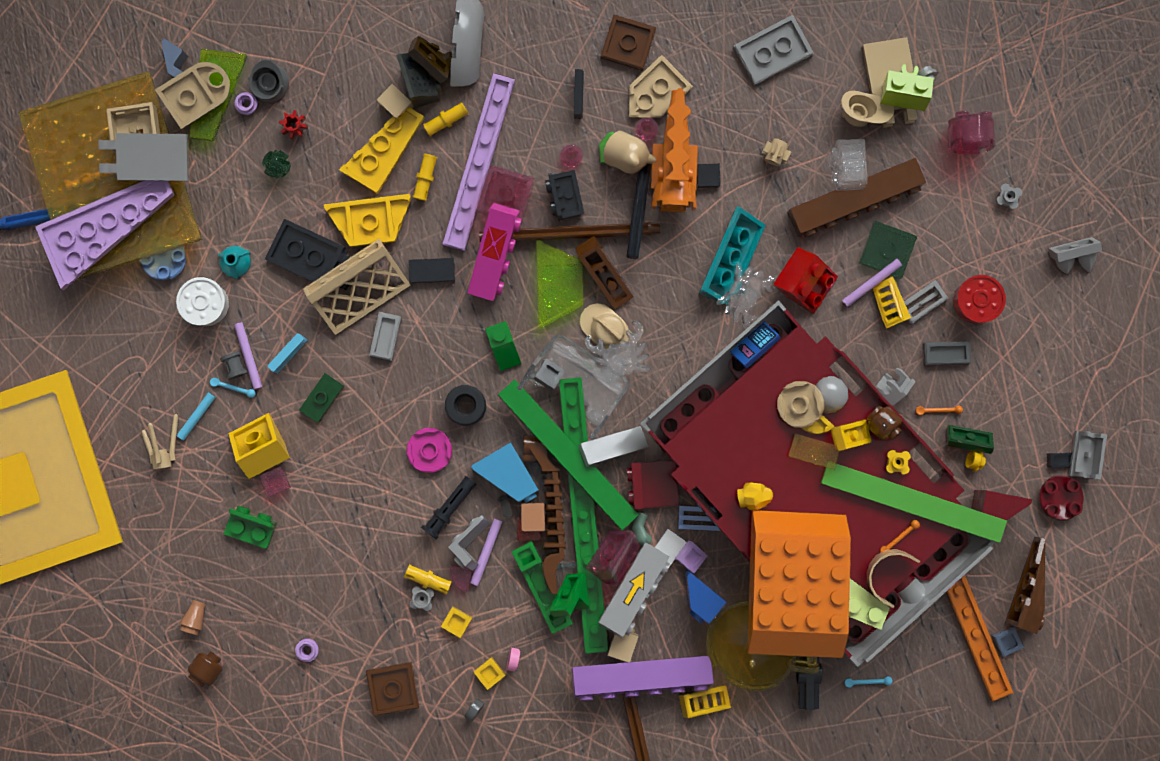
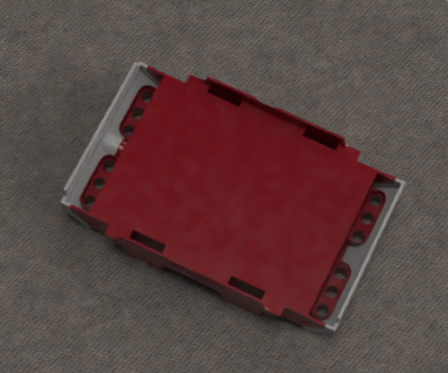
(744, 440)

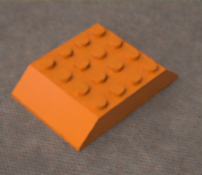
(799, 584)

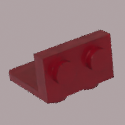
(652, 484)

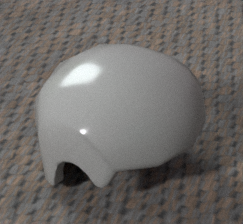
(833, 392)

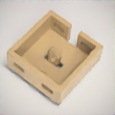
(133, 119)

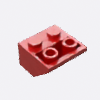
(805, 280)

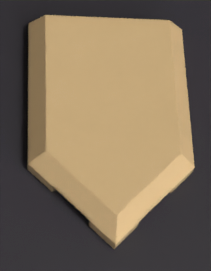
(652, 89)

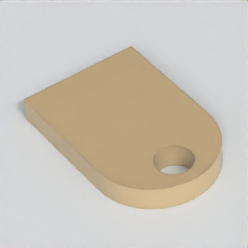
(192, 93)

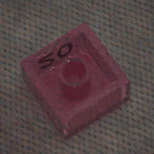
(506, 189)

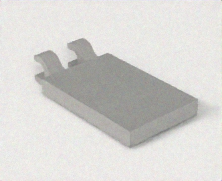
(148, 156)

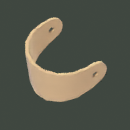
(874, 562)

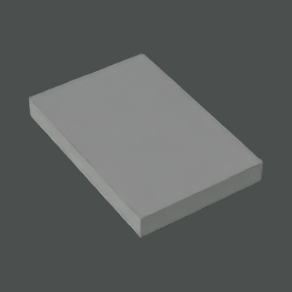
(773, 50)

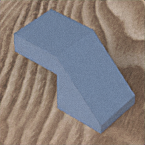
(173, 57)

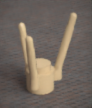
(158, 457)

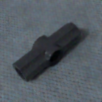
(809, 687)

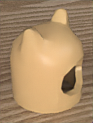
(627, 153)

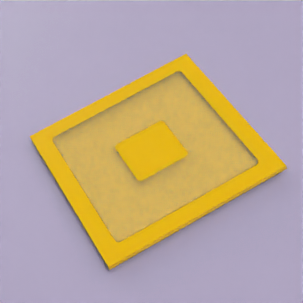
(49, 481)

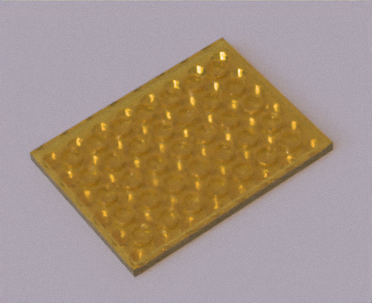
(67, 161)

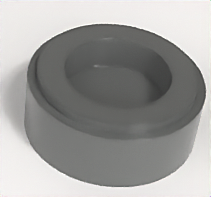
(474, 710)

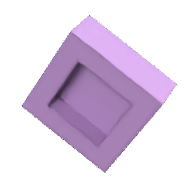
(691, 556)

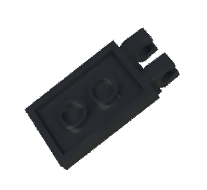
(305, 252)

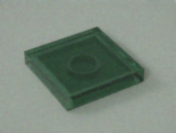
(887, 245)

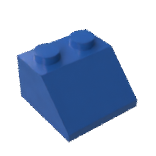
(701, 599)

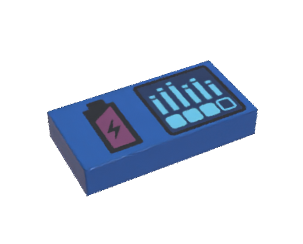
(755, 344)

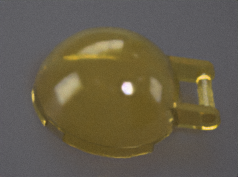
(728, 651)

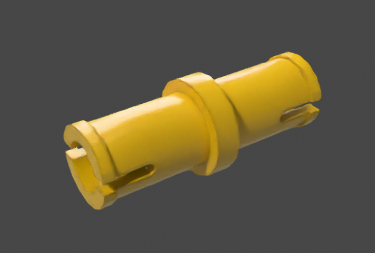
(446, 119)
(425, 177)
(427, 579)

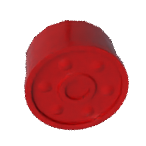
(979, 299)

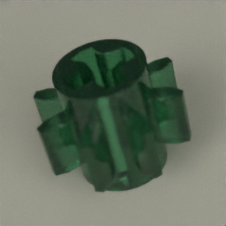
(276, 164)

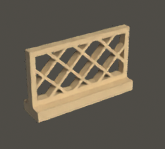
(344, 273)

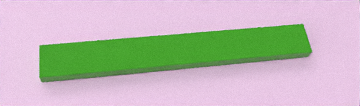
(915, 502)

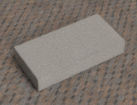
(385, 336)

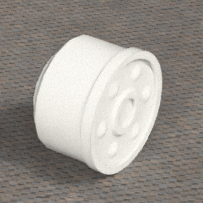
(202, 302)

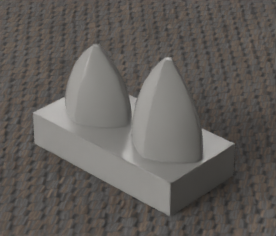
(1084, 249)

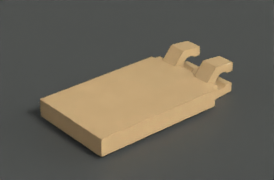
(886, 56)

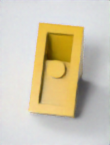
(851, 435)

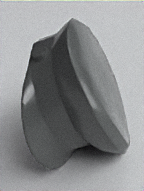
(268, 81)

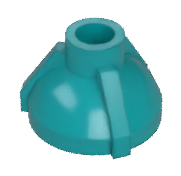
(239, 266)

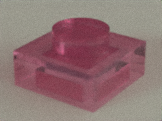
(275, 481)

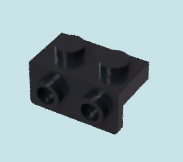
(565, 194)

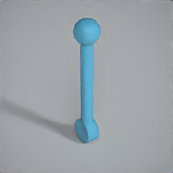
(216, 382)
(849, 682)

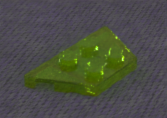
(558, 283)

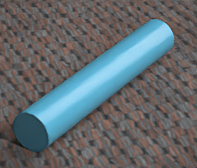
(195, 417)

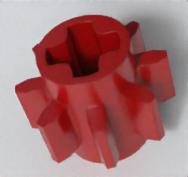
(290, 118)

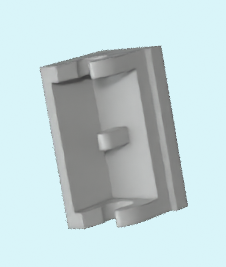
(894, 390)
(1087, 455)

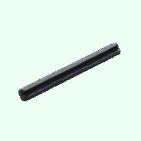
(638, 212)

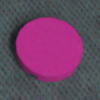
(429, 450)

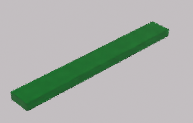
(568, 455)

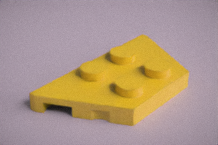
(370, 219)

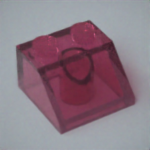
(614, 556)

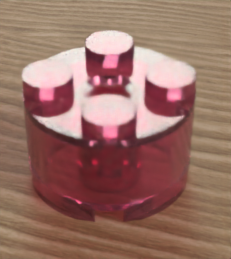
(971, 132)

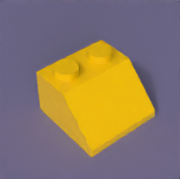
(258, 446)

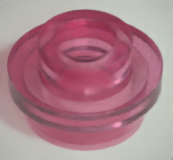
(646, 122)
(571, 149)

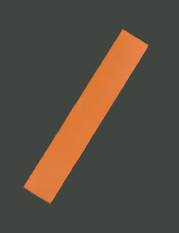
(978, 640)

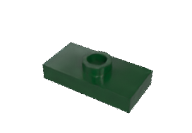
(321, 398)
(969, 439)

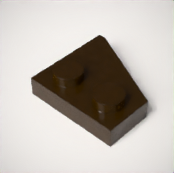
(430, 58)

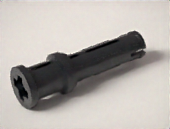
(442, 516)

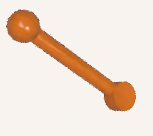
(921, 410)
(914, 525)

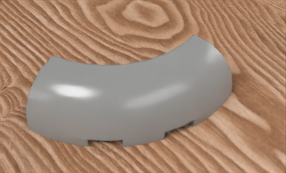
(468, 37)

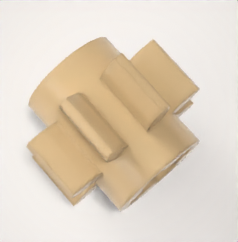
(776, 152)

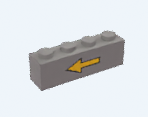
(633, 590)

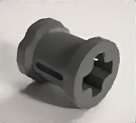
(233, 365)

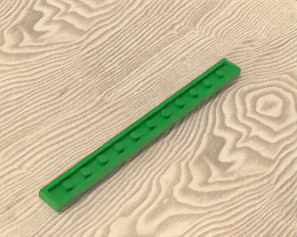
(583, 517)

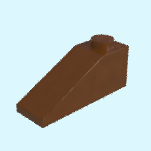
(603, 272)

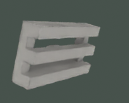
(938, 291)

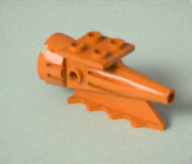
(676, 161)

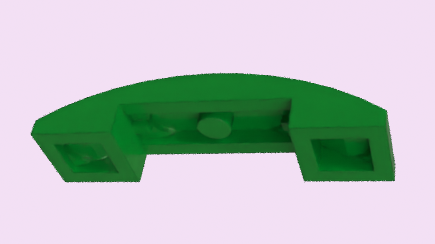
(531, 567)

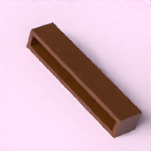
(846, 204)

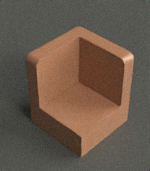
(533, 516)

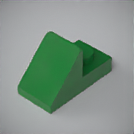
(503, 346)
(571, 596)

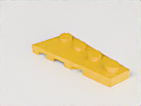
(380, 155)

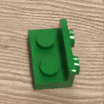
(249, 527)

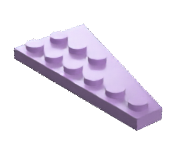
(90, 232)

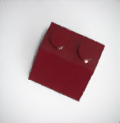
(998, 504)

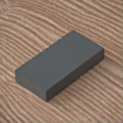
(947, 353)

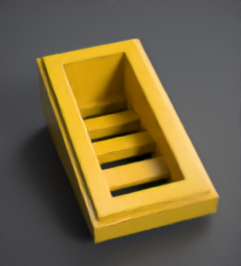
(900, 307)
(686, 707)

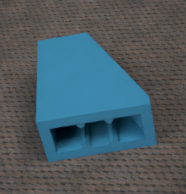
(508, 473)

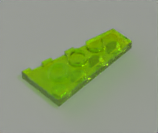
(232, 63)

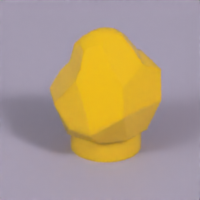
(754, 496)

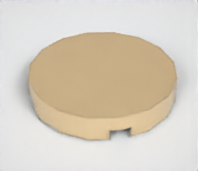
(800, 404)

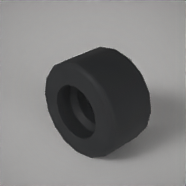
(465, 391)

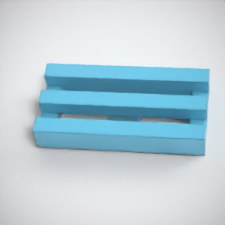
(287, 353)

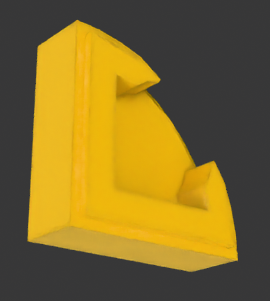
(820, 426)

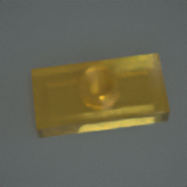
(814, 451)

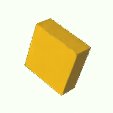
(456, 622)
(489, 673)

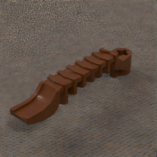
(535, 452)

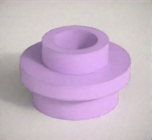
(241, 98)
(299, 650)

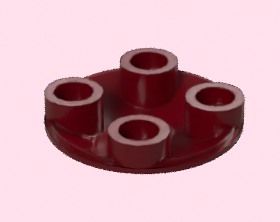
(1061, 497)

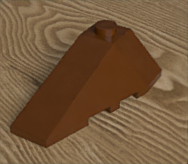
(1029, 598)

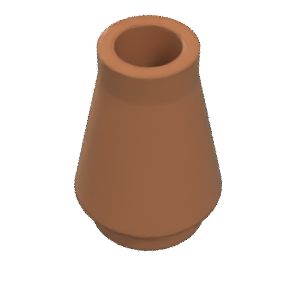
(193, 618)

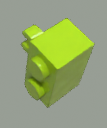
(907, 89)

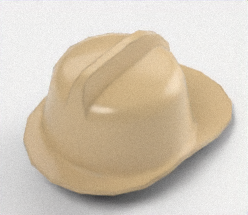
(864, 108)
(604, 324)

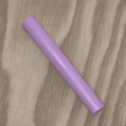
(871, 283)
(248, 356)
(486, 551)

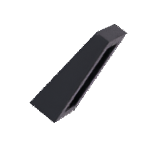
(1058, 460)

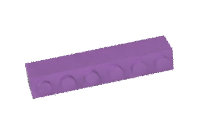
(641, 677)

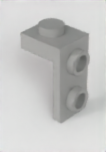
(462, 540)

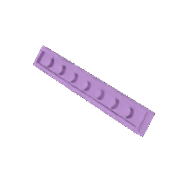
(478, 162)

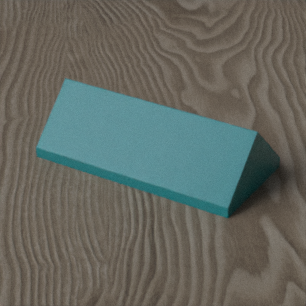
(735, 247)

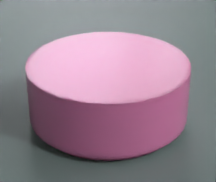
(513, 659)

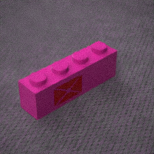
(493, 252)

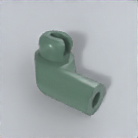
(639, 530)

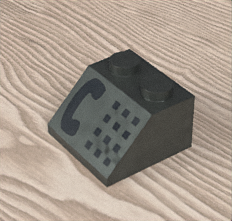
(419, 83)

